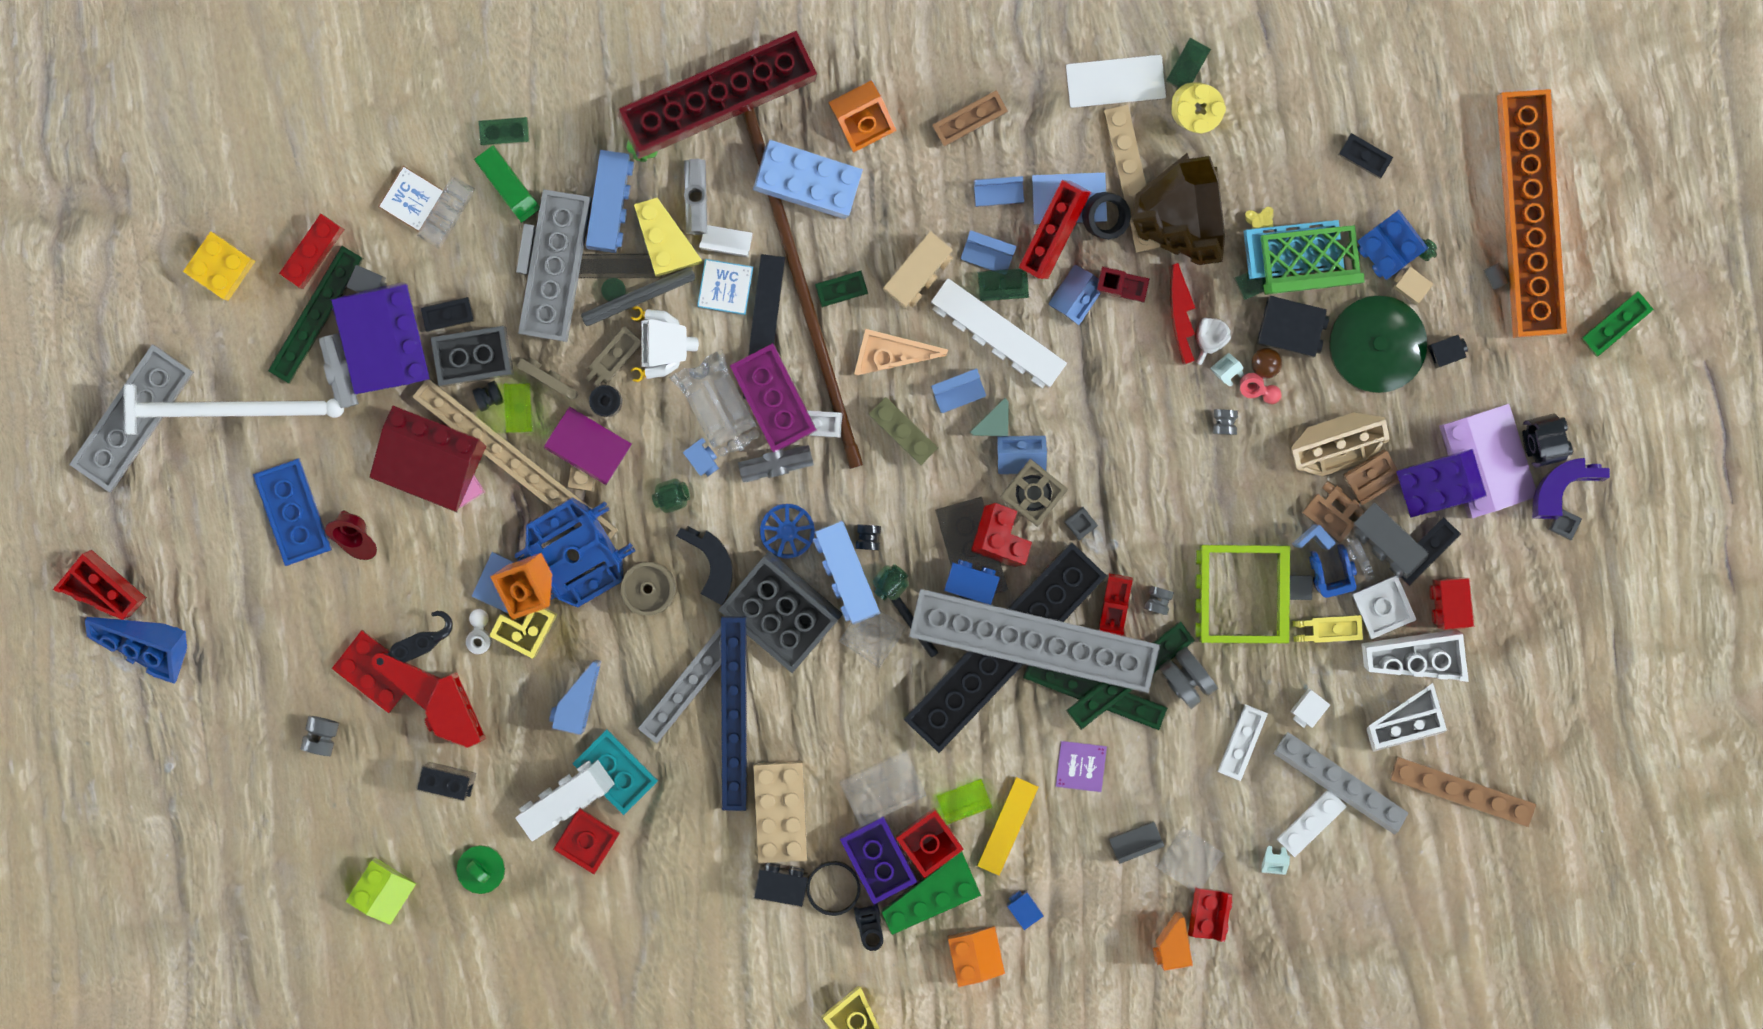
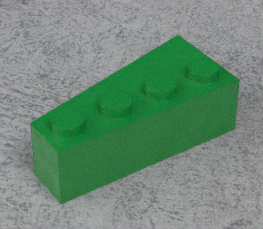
(932, 895)

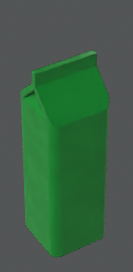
(507, 183)

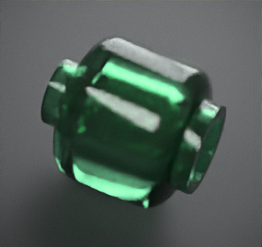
(671, 495)
(890, 582)

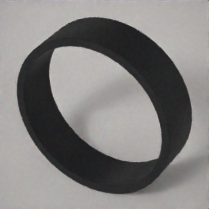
(833, 913)

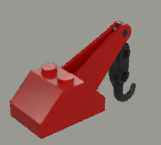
(444, 698)

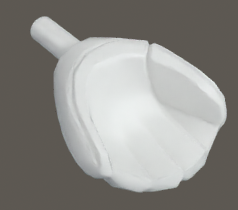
(1211, 336)

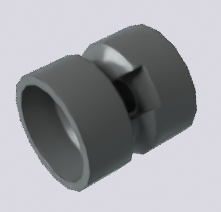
(318, 727)

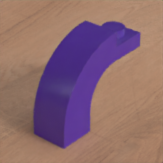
(1549, 492)

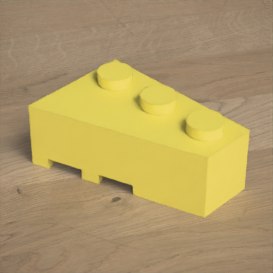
(664, 240)

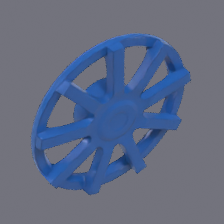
(787, 531)

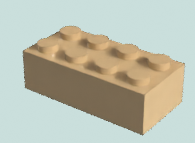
(780, 812)

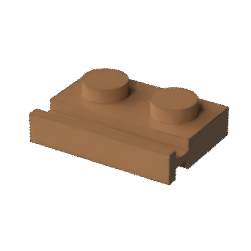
(1372, 477)

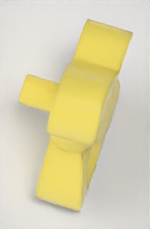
(1260, 220)

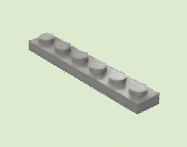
(683, 690)
(1341, 783)

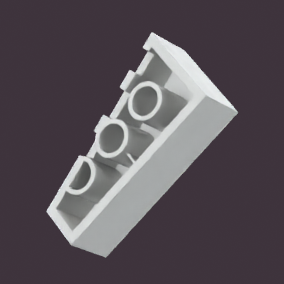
(564, 800)

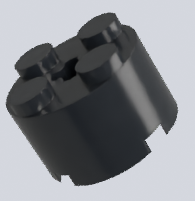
(1546, 440)

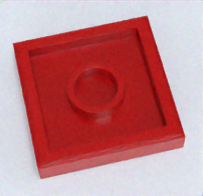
(586, 841)

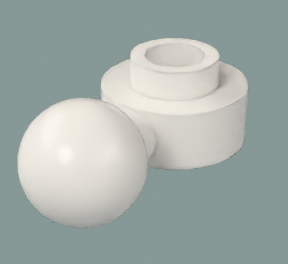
(478, 619)

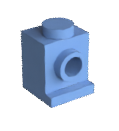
(702, 458)

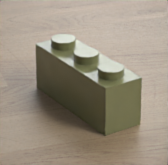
(903, 431)

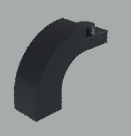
(720, 563)

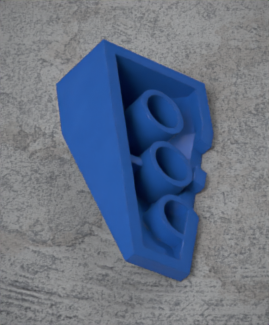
(151, 644)

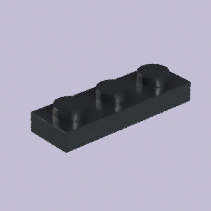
(1435, 544)

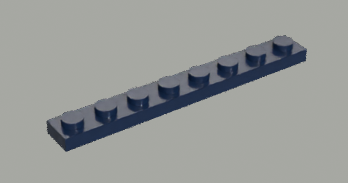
(734, 712)

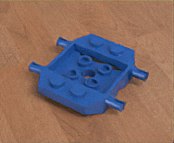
(590, 543)

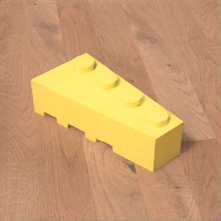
(851, 1013)

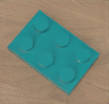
(627, 772)

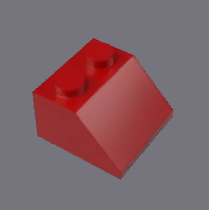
(929, 842)

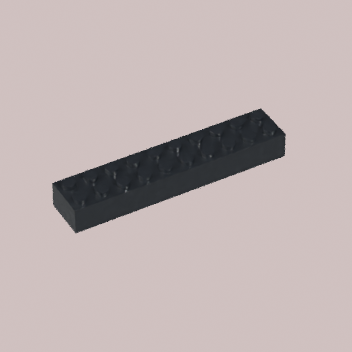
(980, 676)

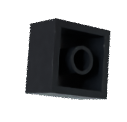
(781, 884)

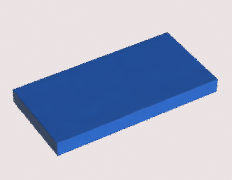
(292, 512)

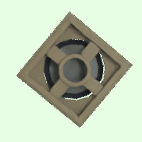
(1032, 492)

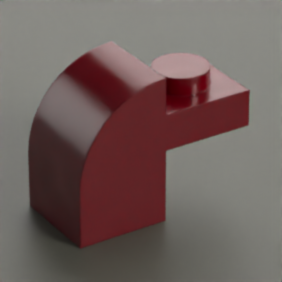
(1122, 285)

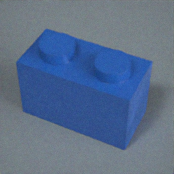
(972, 583)

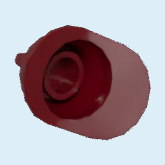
(350, 534)

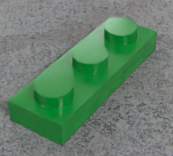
(1617, 323)

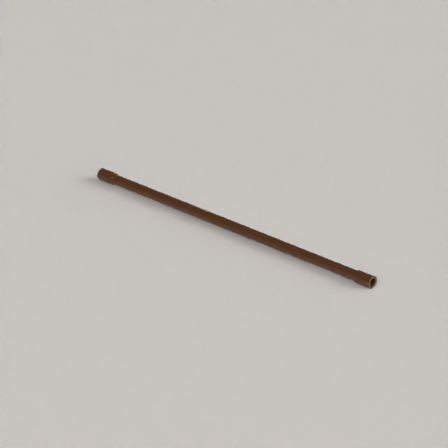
(850, 447)

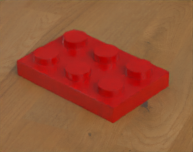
(357, 669)

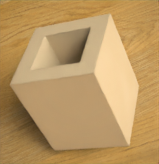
(1411, 285)

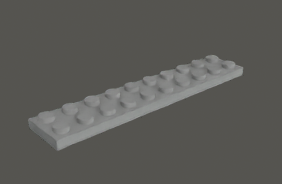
(1034, 640)

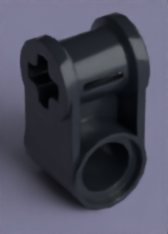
(869, 924)

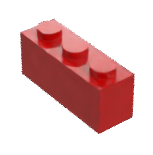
(311, 251)

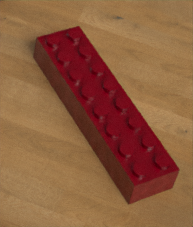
(717, 94)

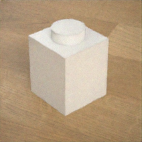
(1309, 709)

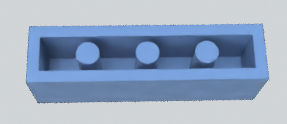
(608, 201)

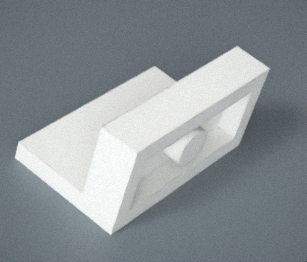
(726, 241)

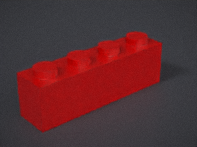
(1054, 229)

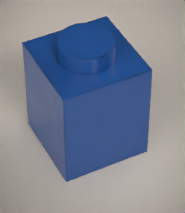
(1024, 909)

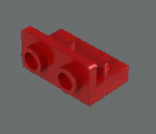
(1210, 914)

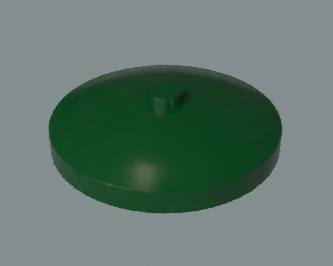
(1378, 344)

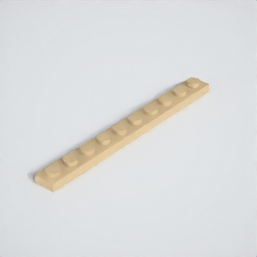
(499, 449)

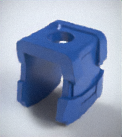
(1338, 587)

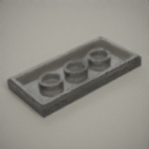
(959, 529)

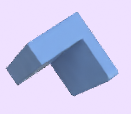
(998, 191)
(987, 252)
(1076, 294)
(958, 391)
(1017, 450)
(1318, 534)

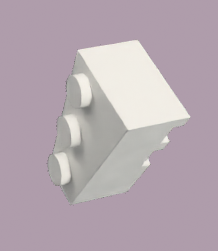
(1408, 722)

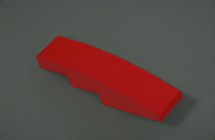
(1180, 304)
(1115, 604)

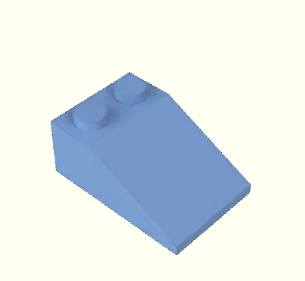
(573, 709)

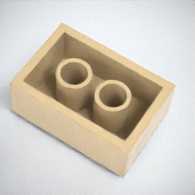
(919, 271)

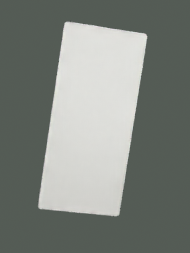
(1116, 81)

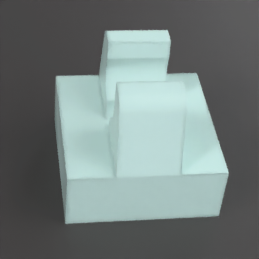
(1227, 368)
(1275, 863)

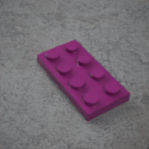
(773, 398)

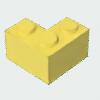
(525, 636)

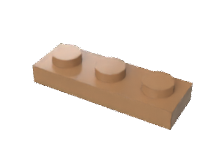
(970, 118)

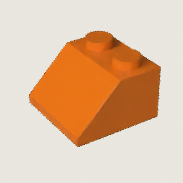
(862, 116)
(524, 586)
(1173, 945)
(976, 956)

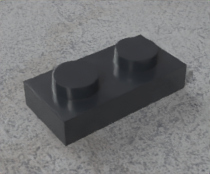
(1365, 156)
(447, 314)

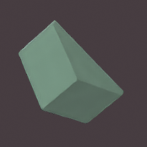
(995, 422)

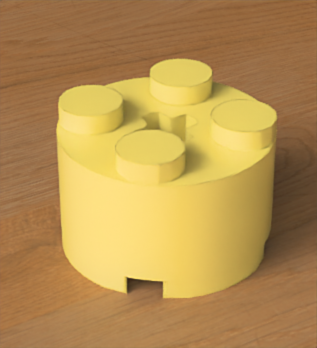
(1185, 112)

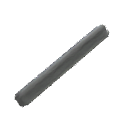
(638, 296)

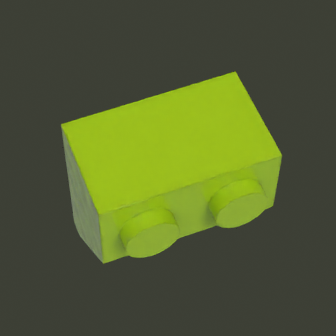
(381, 891)

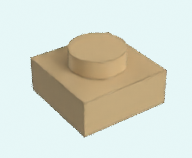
(580, 480)

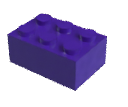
(1441, 483)
(878, 859)

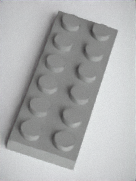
(555, 265)
(108, 448)

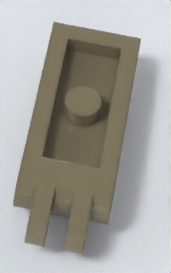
(613, 357)
(551, 378)

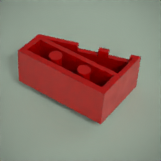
(100, 586)

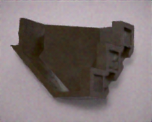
(1184, 211)

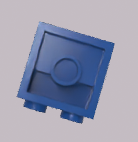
(1391, 245)

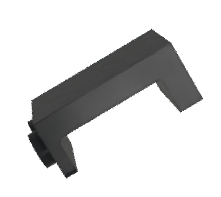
(1292, 326)
(446, 781)

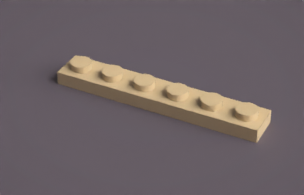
(1127, 164)

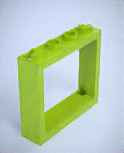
(1283, 593)

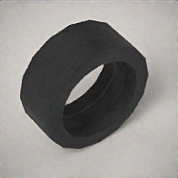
(1123, 218)

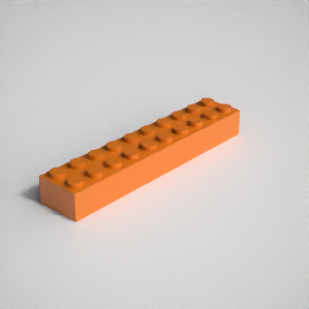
(1531, 213)

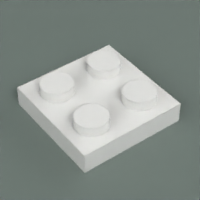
(1383, 607)

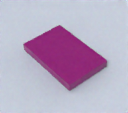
(587, 445)

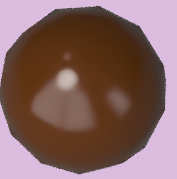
(1266, 363)

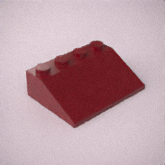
(426, 458)

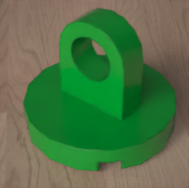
(480, 869)

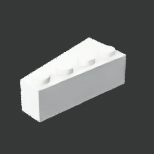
(1423, 655)

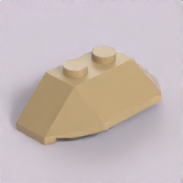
(1340, 443)

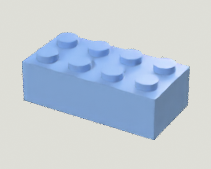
(807, 179)
(847, 572)

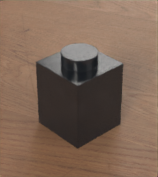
(1448, 351)

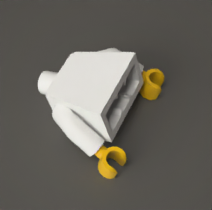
(662, 343)

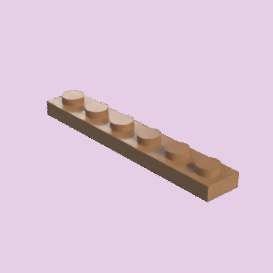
(1462, 791)

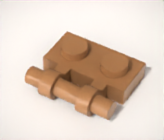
(1328, 517)

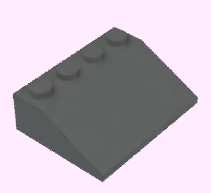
(781, 611)

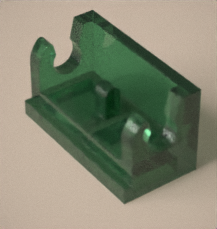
(1003, 284)

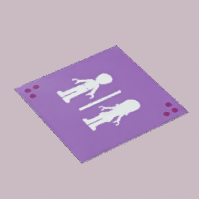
(1081, 766)

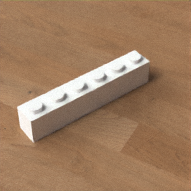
(998, 333)

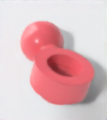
(1270, 394)

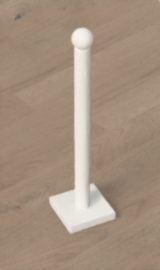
(212, 409)

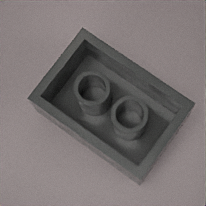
(472, 356)
(1389, 541)

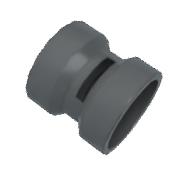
(1225, 422)
(1156, 605)

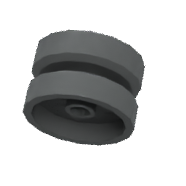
(1184, 680)

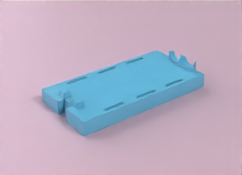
(1255, 256)

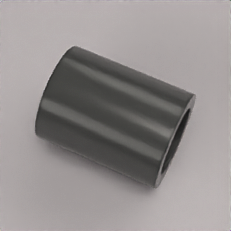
(1496, 276)

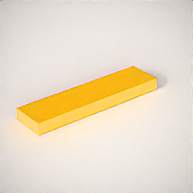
(1007, 826)

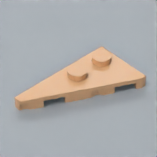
(886, 351)

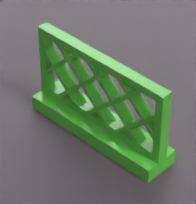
(1311, 281)

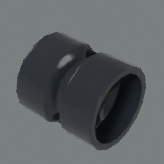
(605, 401)

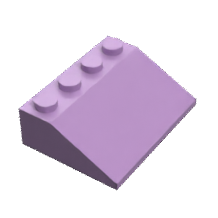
(1498, 457)

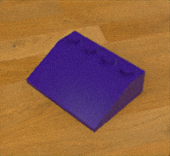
(380, 338)

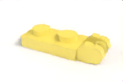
(1331, 629)

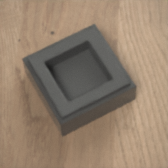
(1081, 523)
(1565, 525)
(1300, 587)

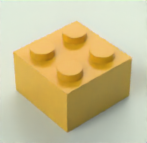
(219, 266)

